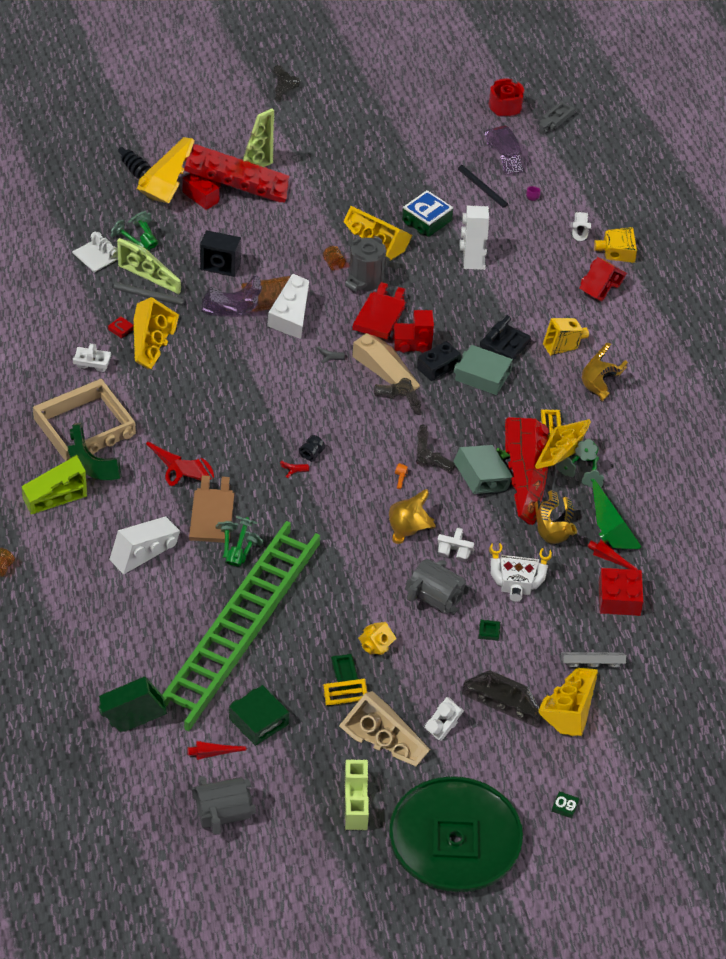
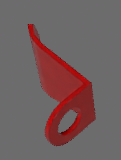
(188, 468)

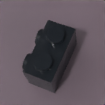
(438, 360)

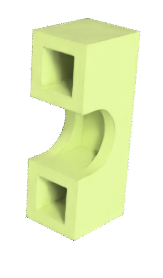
(356, 795)

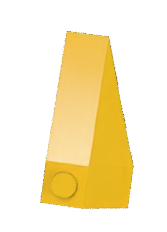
(161, 179)
(369, 226)
(151, 327)
(562, 443)
(570, 703)

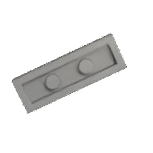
(593, 659)

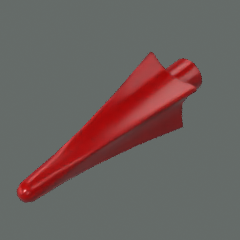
(164, 455)
(604, 551)
(206, 750)

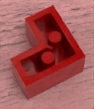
(201, 190)
(601, 278)
(415, 335)

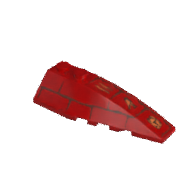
(525, 442)

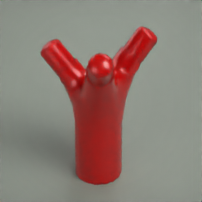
(294, 468)

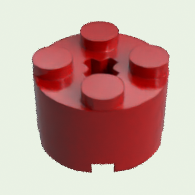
(506, 97)

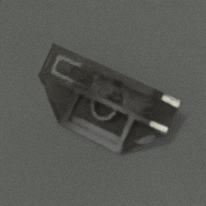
(504, 695)

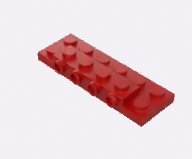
(237, 173)

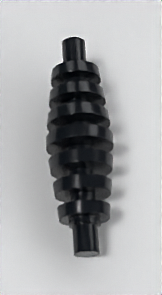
(134, 163)

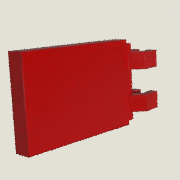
(380, 312)

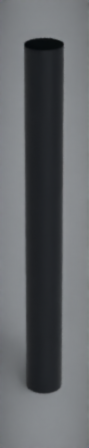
(482, 186)

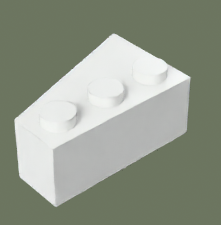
(474, 236)
(289, 308)
(143, 542)

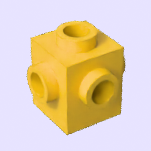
(377, 638)

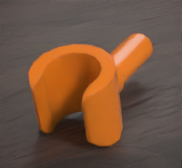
(402, 471)

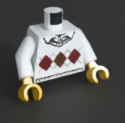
(518, 574)

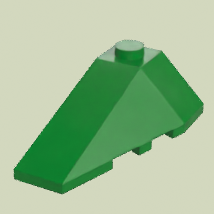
(611, 523)

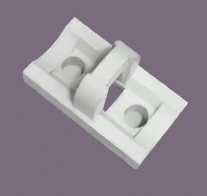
(580, 220)
(85, 358)
(463, 547)
(448, 711)

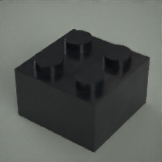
(220, 253)

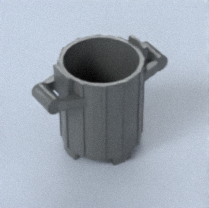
(367, 264)
(436, 586)
(223, 802)

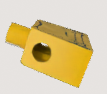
(618, 245)
(564, 335)

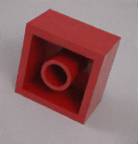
(620, 591)

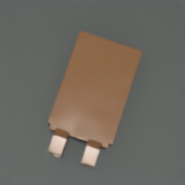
(210, 508)

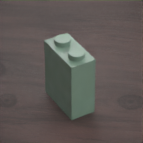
(483, 369)
(483, 469)

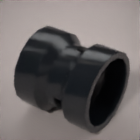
(313, 446)

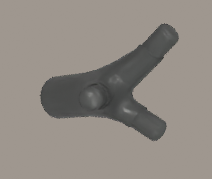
(330, 355)

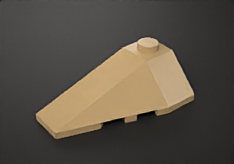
(382, 359)
(380, 725)

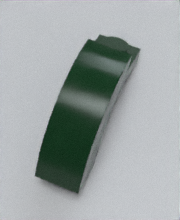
(94, 466)

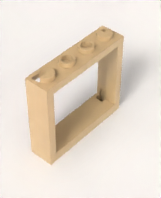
(75, 399)

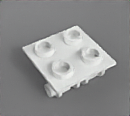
(97, 252)

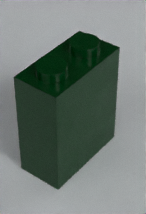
(132, 704)

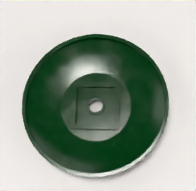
(461, 808)

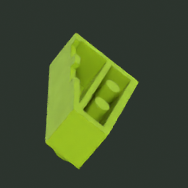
(56, 486)

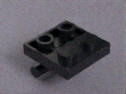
(505, 339)

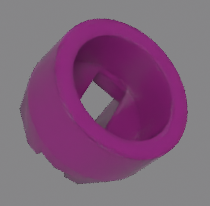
(533, 193)

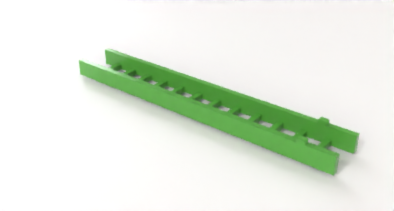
(249, 634)

